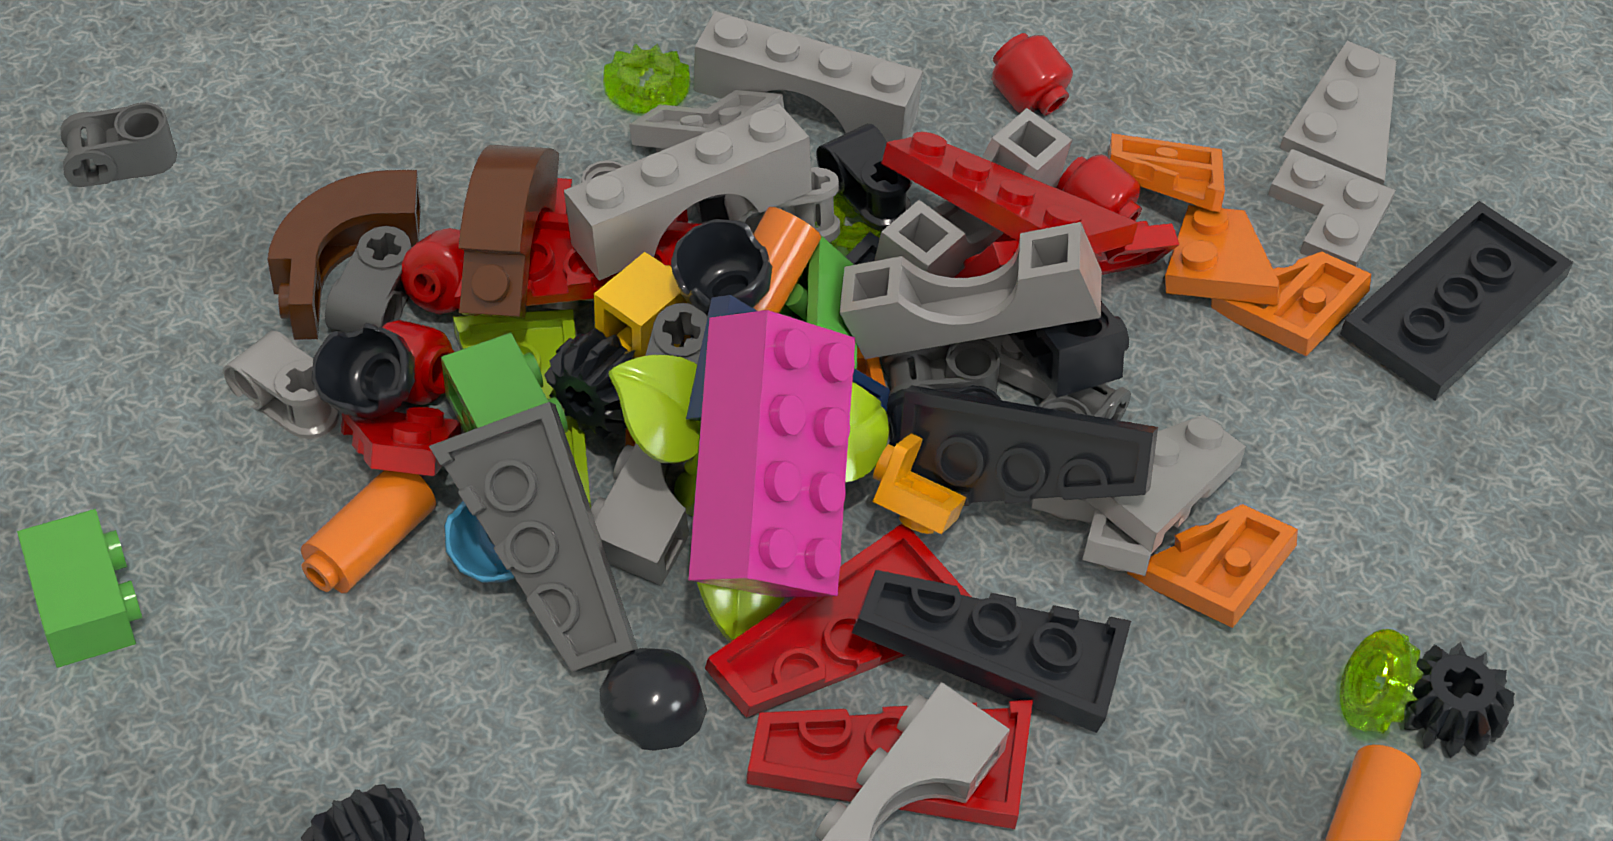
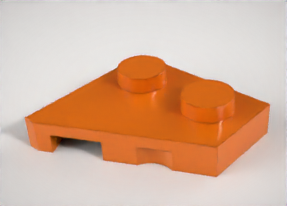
(1172, 168)
(1221, 259)
(1311, 302)
(1222, 563)

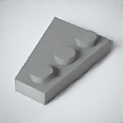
(1348, 114)
(1187, 466)

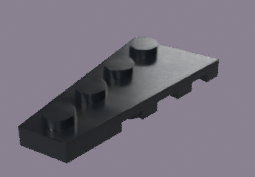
(1023, 450)
(1007, 648)

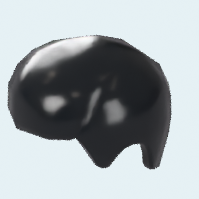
(721, 261)
(364, 371)
(653, 698)

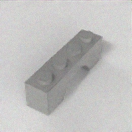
(850, 84)
(632, 206)
(947, 235)
(905, 309)
(641, 518)
(941, 755)

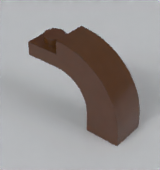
(499, 224)
(327, 231)

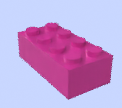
(772, 456)

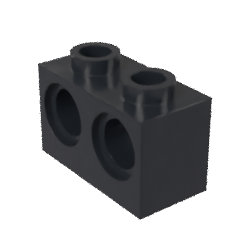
(1076, 353)

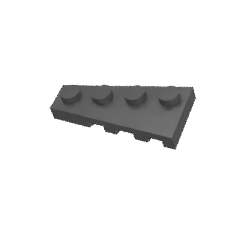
(537, 514)

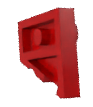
(401, 439)

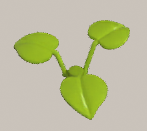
(655, 406)

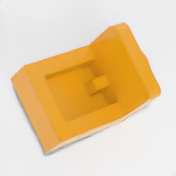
(917, 500)

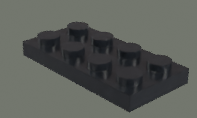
(1456, 299)

